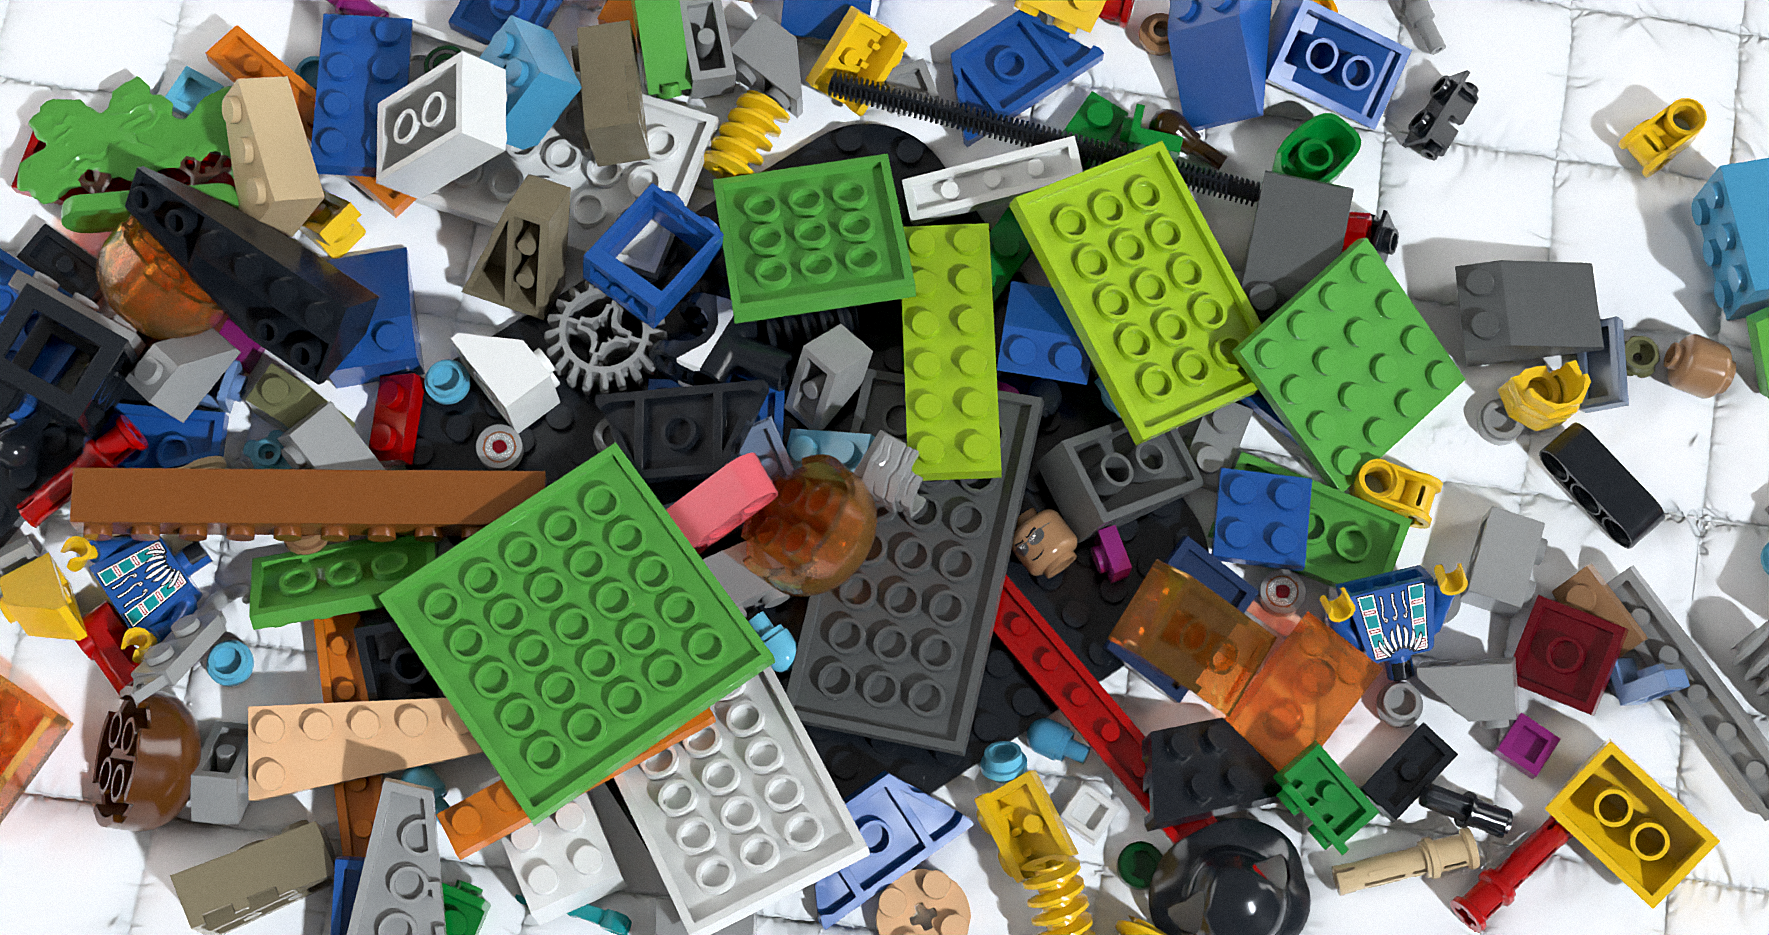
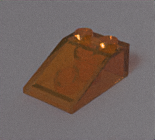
(1192, 637)
(1302, 692)

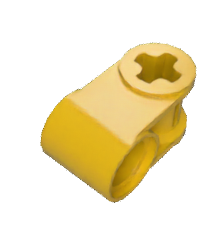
(1659, 139)
(1403, 492)

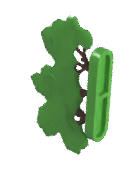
(127, 135)

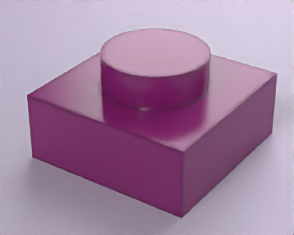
(1111, 555)
(1527, 746)

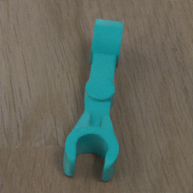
(607, 919)

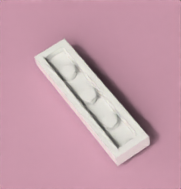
(989, 180)

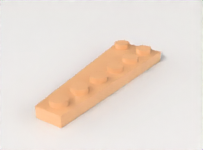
(346, 741)

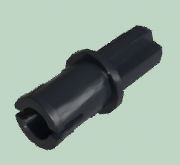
(1467, 810)

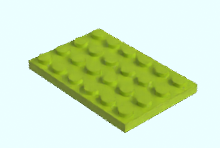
(1143, 288)

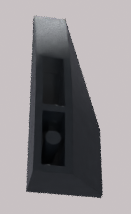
(257, 275)

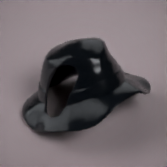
(1236, 897)

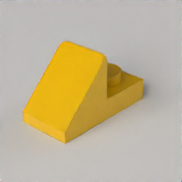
(334, 226)

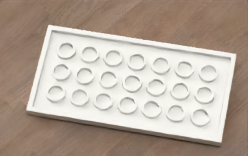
(598, 194)

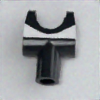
(721, 348)

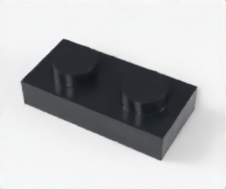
(63, 262)
(1406, 771)

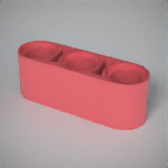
(723, 501)

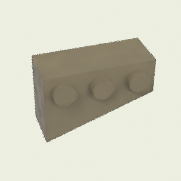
(610, 94)
(526, 251)
(256, 879)

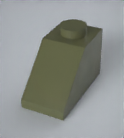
(284, 399)

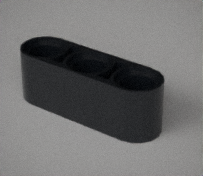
(1602, 485)

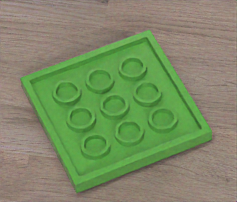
(813, 238)
(1349, 364)

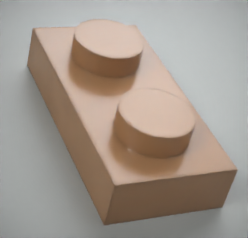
(1592, 595)

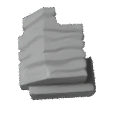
(889, 475)

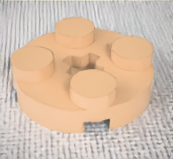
(932, 890)

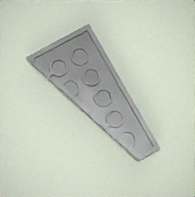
(402, 868)

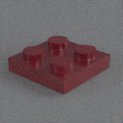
(1567, 654)

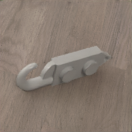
(186, 643)

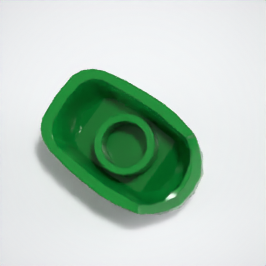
(1318, 149)

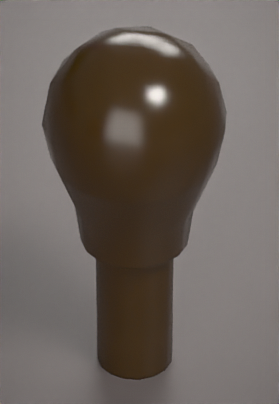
(1174, 123)

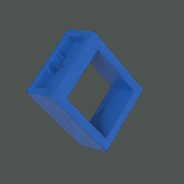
(628, 287)

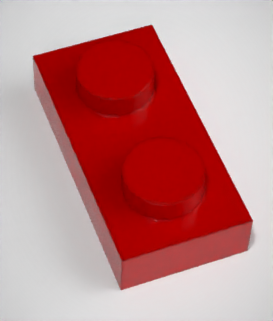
(396, 419)

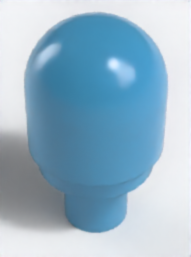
(1055, 741)

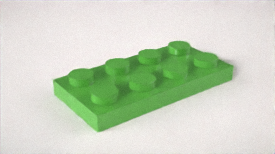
(1345, 533)
(331, 581)

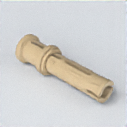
(1427, 859)

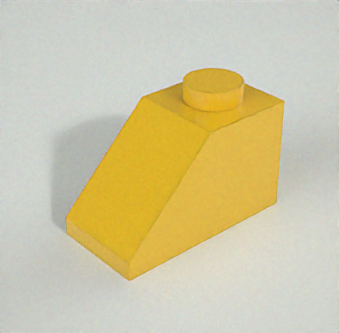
(42, 600)

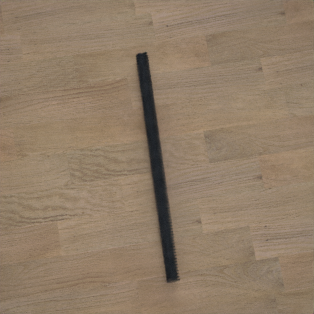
(1027, 133)

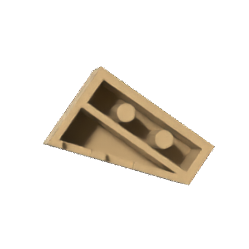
(270, 154)

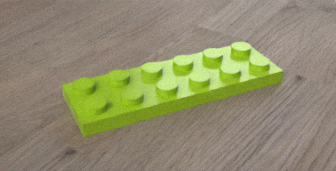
(951, 354)

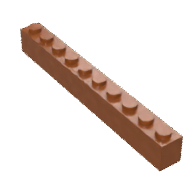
(293, 502)

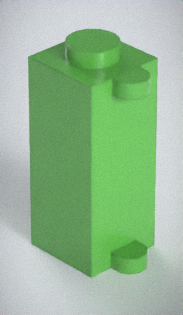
(661, 47)

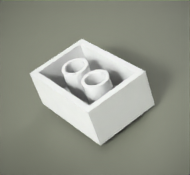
(441, 126)
(563, 860)

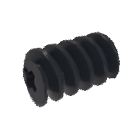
(809, 326)

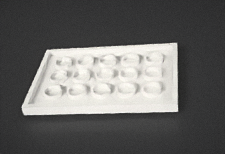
(741, 810)

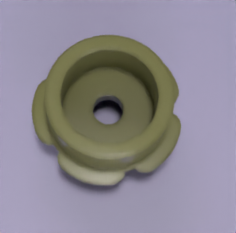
(1649, 356)

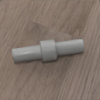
(1421, 17)

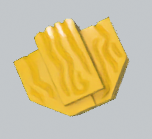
(1544, 398)

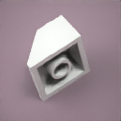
(510, 376)

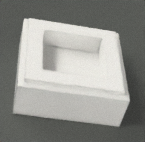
(1089, 813)

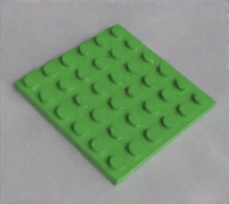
(576, 632)

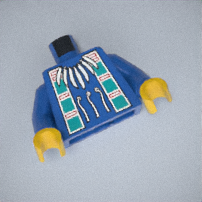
(144, 582)
(1394, 613)

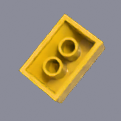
(1631, 823)

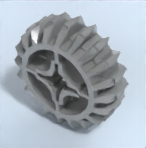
(598, 373)

